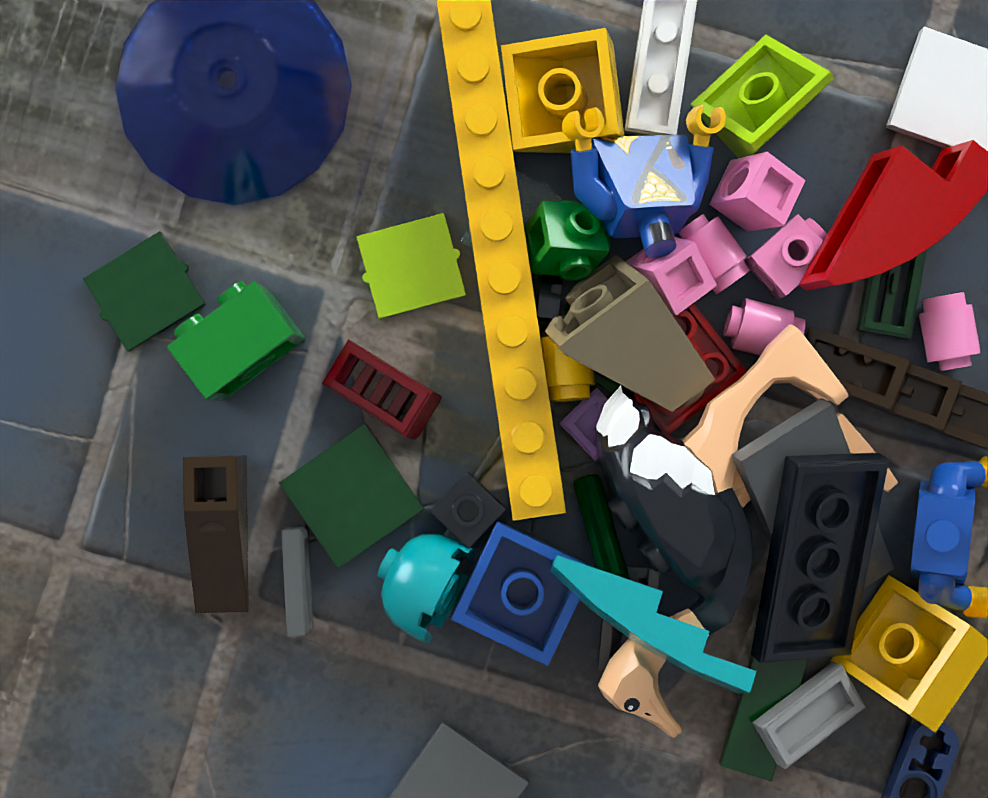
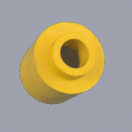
(565, 376)

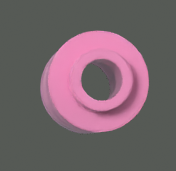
(718, 250)
(757, 324)
(949, 331)

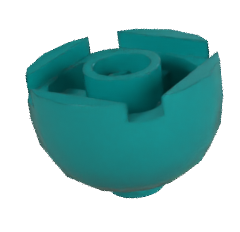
(423, 582)

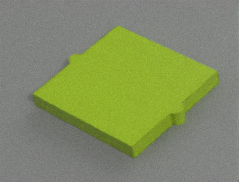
(411, 266)

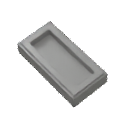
(809, 715)

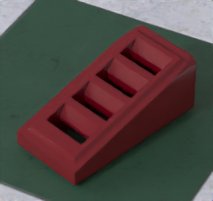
(419, 412)

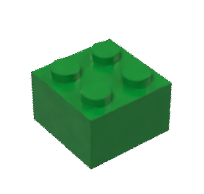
(234, 340)

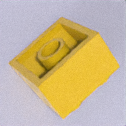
(555, 78)
(914, 653)

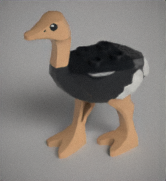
(691, 503)

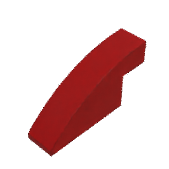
(898, 212)

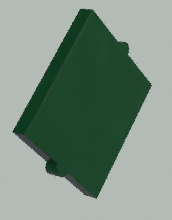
(144, 291)

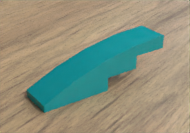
(633, 611)

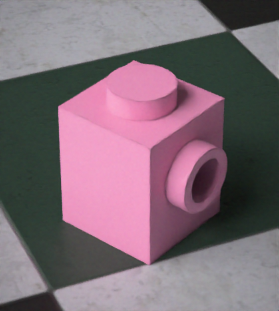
(786, 255)

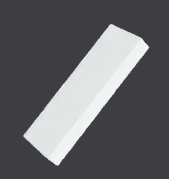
(660, 67)

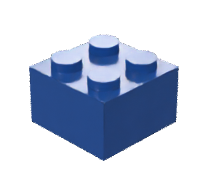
(516, 594)

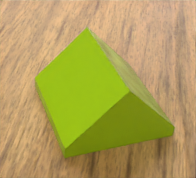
(762, 94)

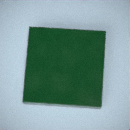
(351, 495)

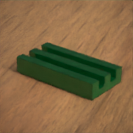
(909, 307)

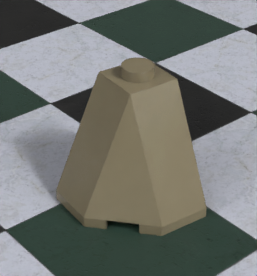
(630, 336)

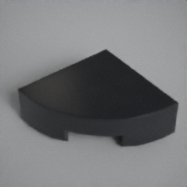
(549, 297)

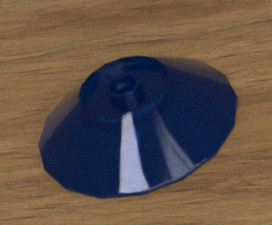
(240, 138)

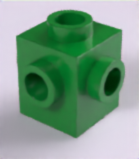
(565, 240)

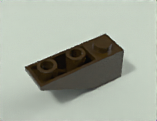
(217, 531)

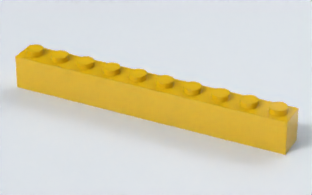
(501, 258)

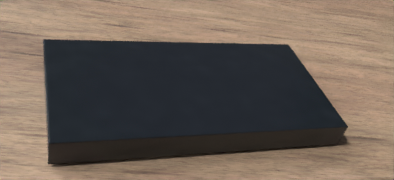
(818, 556)

